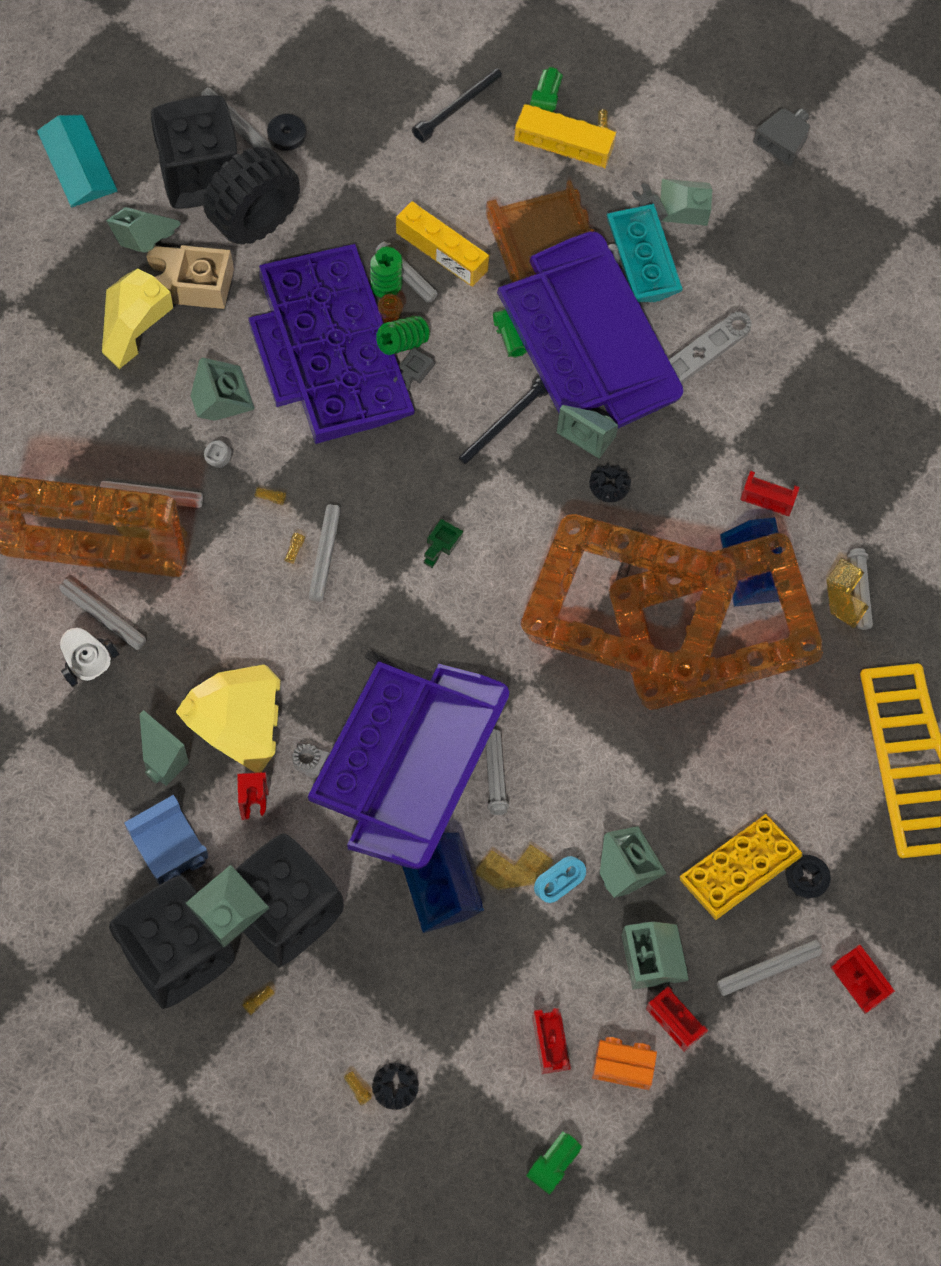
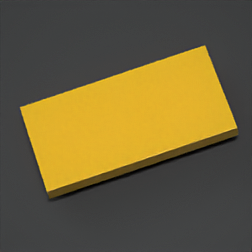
(740, 866)

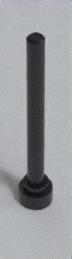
(424, 130)
(537, 390)

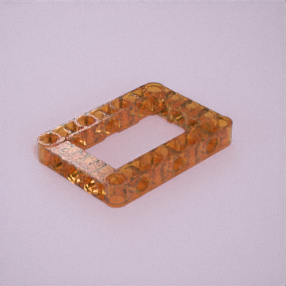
(100, 506)
(647, 553)
(734, 669)

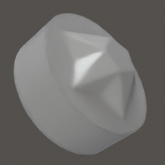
(217, 454)

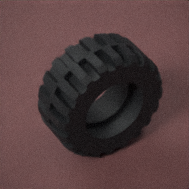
(251, 195)

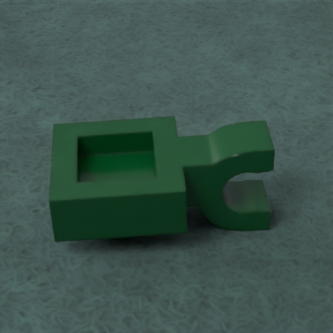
(442, 539)

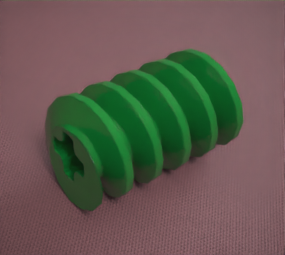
(386, 272)
(402, 335)

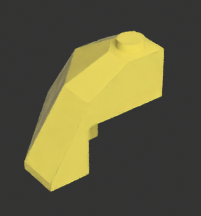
(131, 309)
(236, 714)

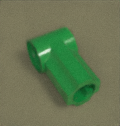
(546, 93)
(510, 337)
(550, 1168)

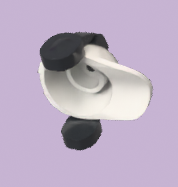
(80, 645)

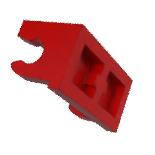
(769, 495)
(252, 790)
(862, 979)
(676, 1019)
(551, 1041)

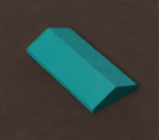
(76, 159)
(644, 253)

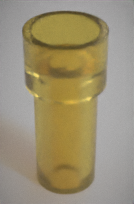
(603, 118)
(275, 496)
(295, 543)
(252, 1004)
(361, 1094)

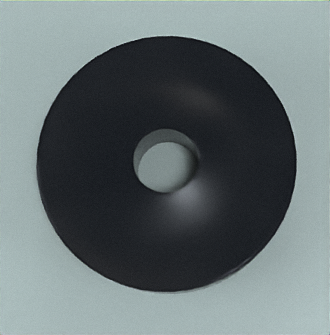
(283, 123)

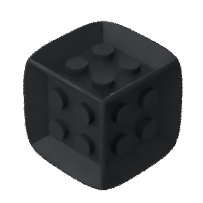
(192, 144)
(298, 895)
(169, 943)

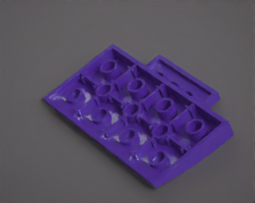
(324, 344)

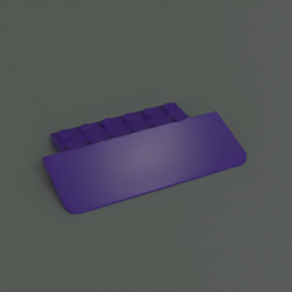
(590, 332)
(408, 758)

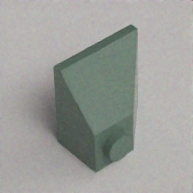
(686, 201)
(219, 390)
(586, 429)
(162, 752)
(628, 862)
(227, 905)

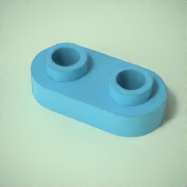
(560, 881)

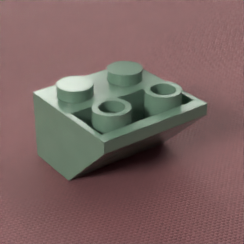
(140, 229)
(654, 954)

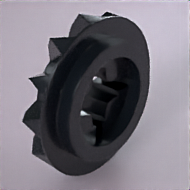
(608, 492)
(811, 865)
(384, 1094)

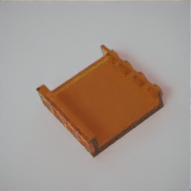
(535, 226)

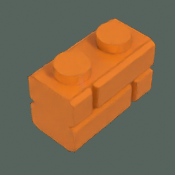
(624, 1063)

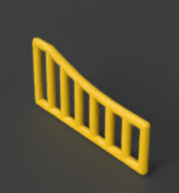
(883, 749)

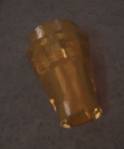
(390, 307)

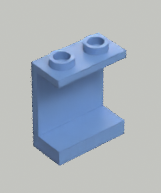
(166, 840)

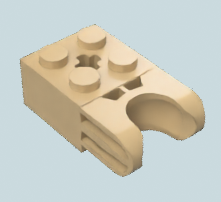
(194, 274)

